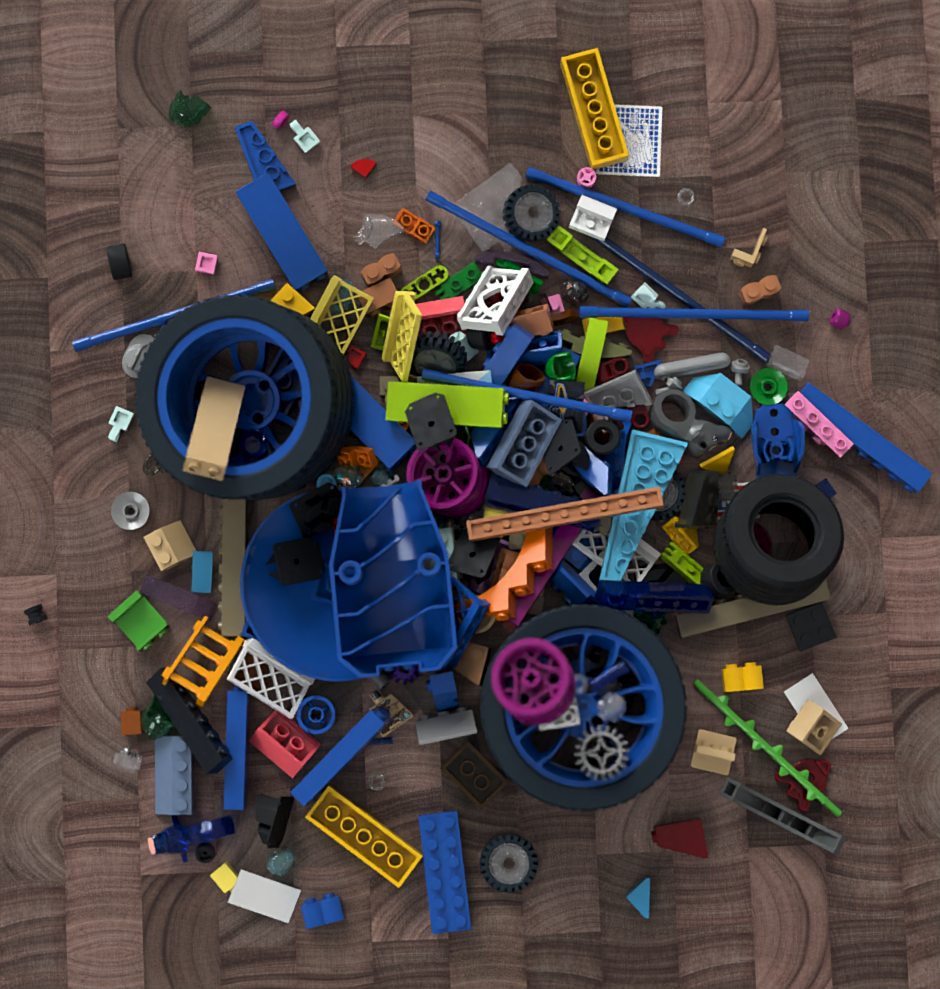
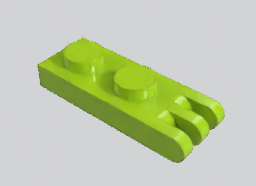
(682, 563)

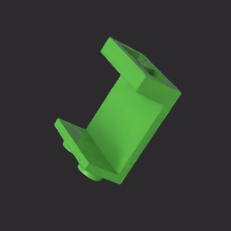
(139, 621)

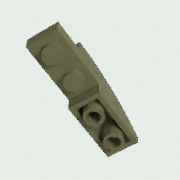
(609, 352)

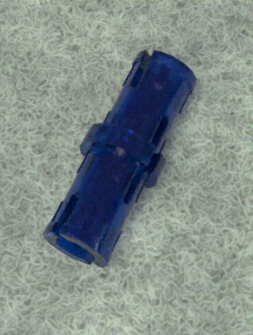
(608, 676)

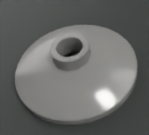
(120, 510)

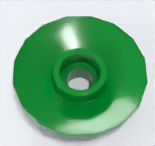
(773, 378)

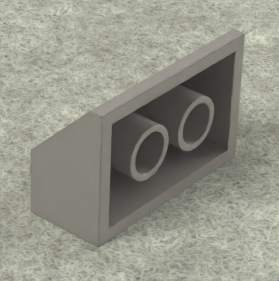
(445, 726)

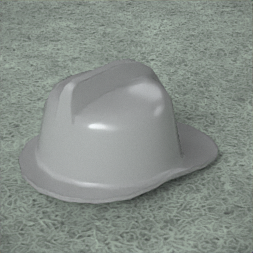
(134, 354)

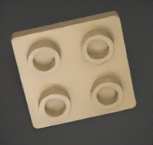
(713, 752)

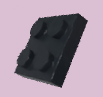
(811, 626)

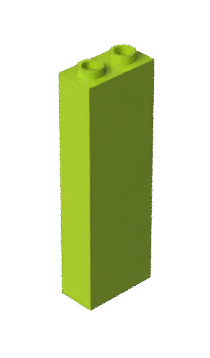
(466, 403)

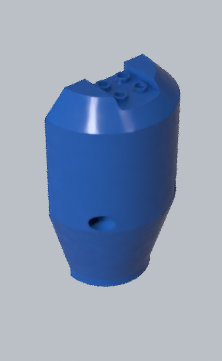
(392, 605)

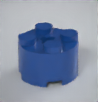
(317, 703)

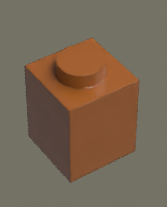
(131, 721)

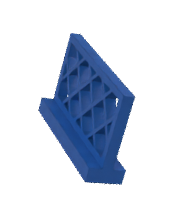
(470, 621)

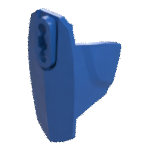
(781, 452)

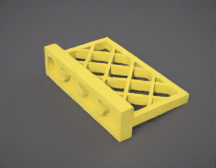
(327, 300)
(402, 333)

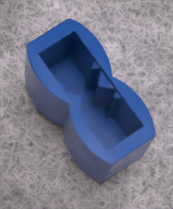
(322, 911)

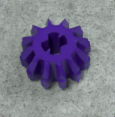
(402, 675)

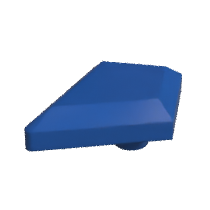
(646, 372)

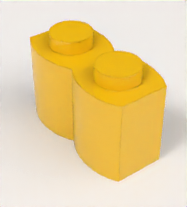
(742, 678)

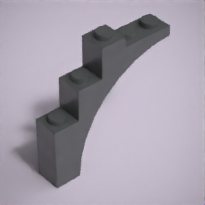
(782, 816)

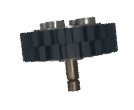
(438, 354)

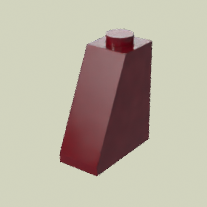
(681, 836)

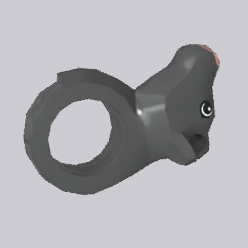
(699, 434)

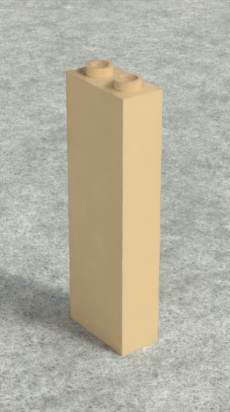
(214, 428)

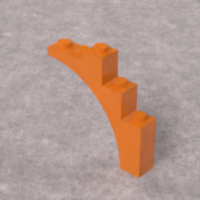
(519, 581)

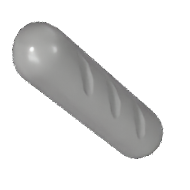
(692, 366)

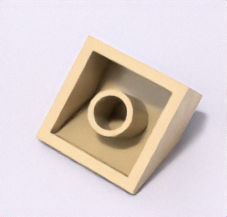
(170, 545)
(814, 727)

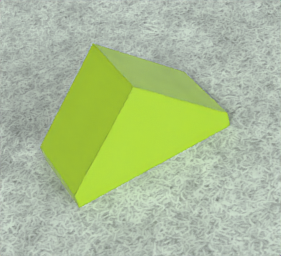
(380, 332)

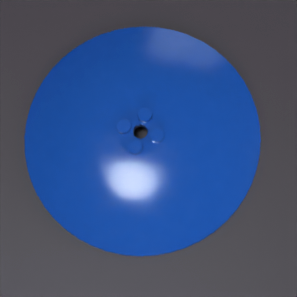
(293, 619)

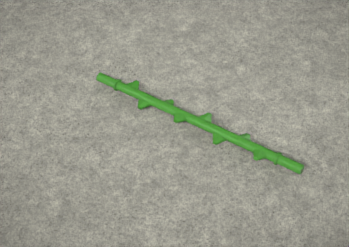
(775, 752)

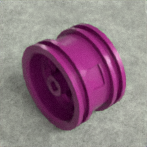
(533, 681)

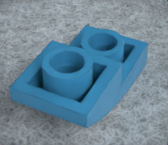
(202, 571)

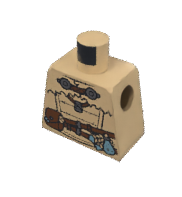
(398, 711)

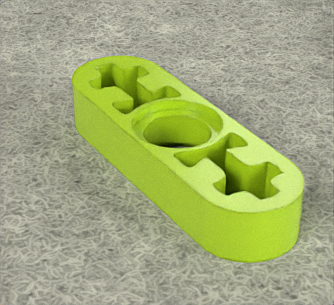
(432, 272)

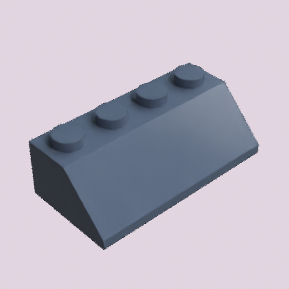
(524, 443)
(174, 777)

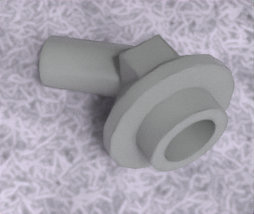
(739, 367)
(672, 383)

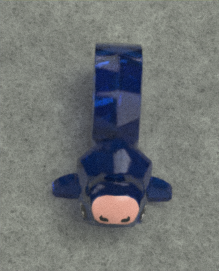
(179, 838)

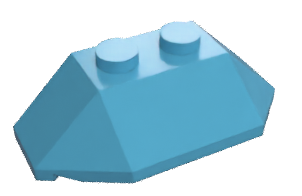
(722, 401)

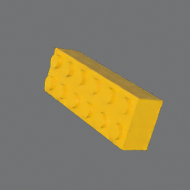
(594, 109)
(364, 836)

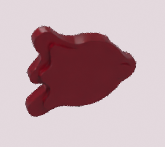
(648, 335)
(818, 775)

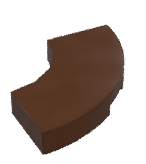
(565, 317)

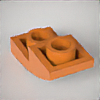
(415, 226)
(357, 456)

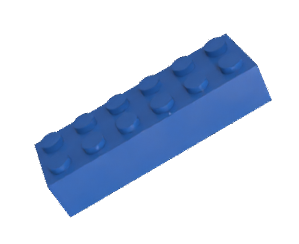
(444, 872)

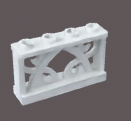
(517, 286)

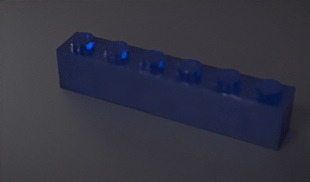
(519, 498)
(654, 596)

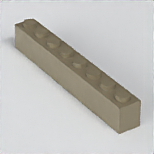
(233, 548)
(739, 611)

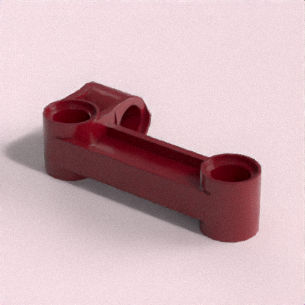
(608, 372)

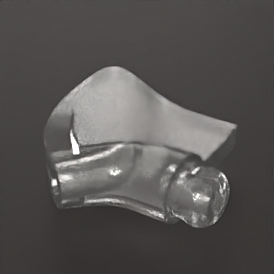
(377, 229)

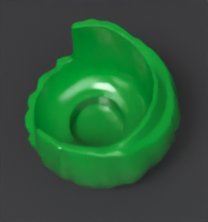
(561, 367)

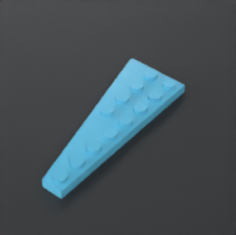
(647, 465)

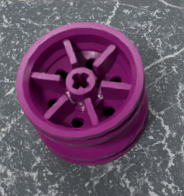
(467, 497)

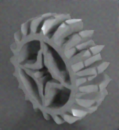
(600, 735)

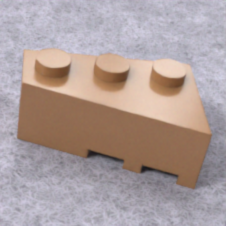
(474, 663)

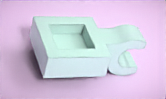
(305, 138)
(120, 421)

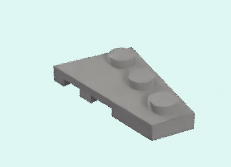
(620, 392)

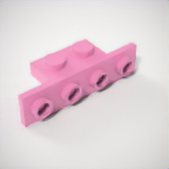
(817, 425)

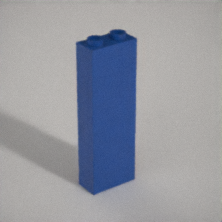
(282, 232)
(387, 438)
(238, 744)
(342, 755)

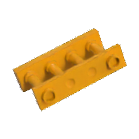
(212, 678)

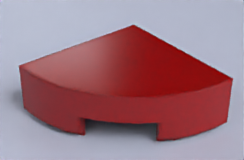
(363, 166)
(355, 356)

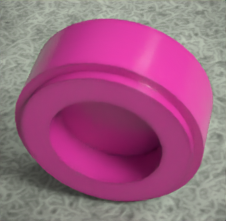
(280, 120)

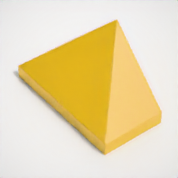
(719, 462)
(683, 537)

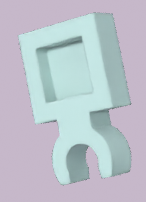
(646, 297)

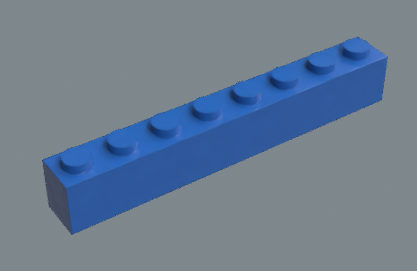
(870, 443)

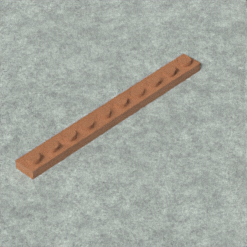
(564, 514)

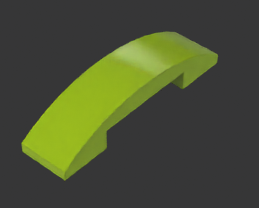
(582, 256)
(592, 352)

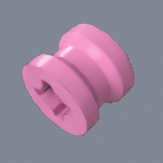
(586, 174)

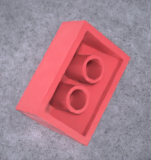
(441, 316)
(284, 743)

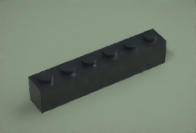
(190, 723)

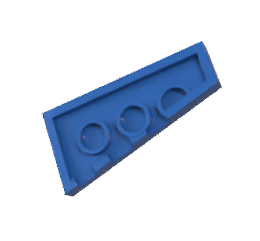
(261, 157)

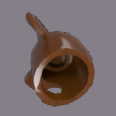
(526, 377)

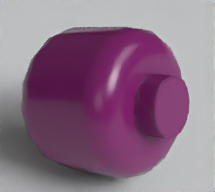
(840, 318)

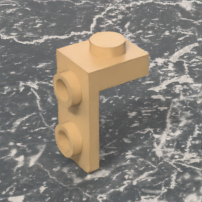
(741, 258)

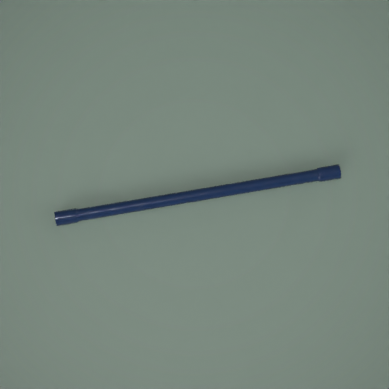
(754, 349)

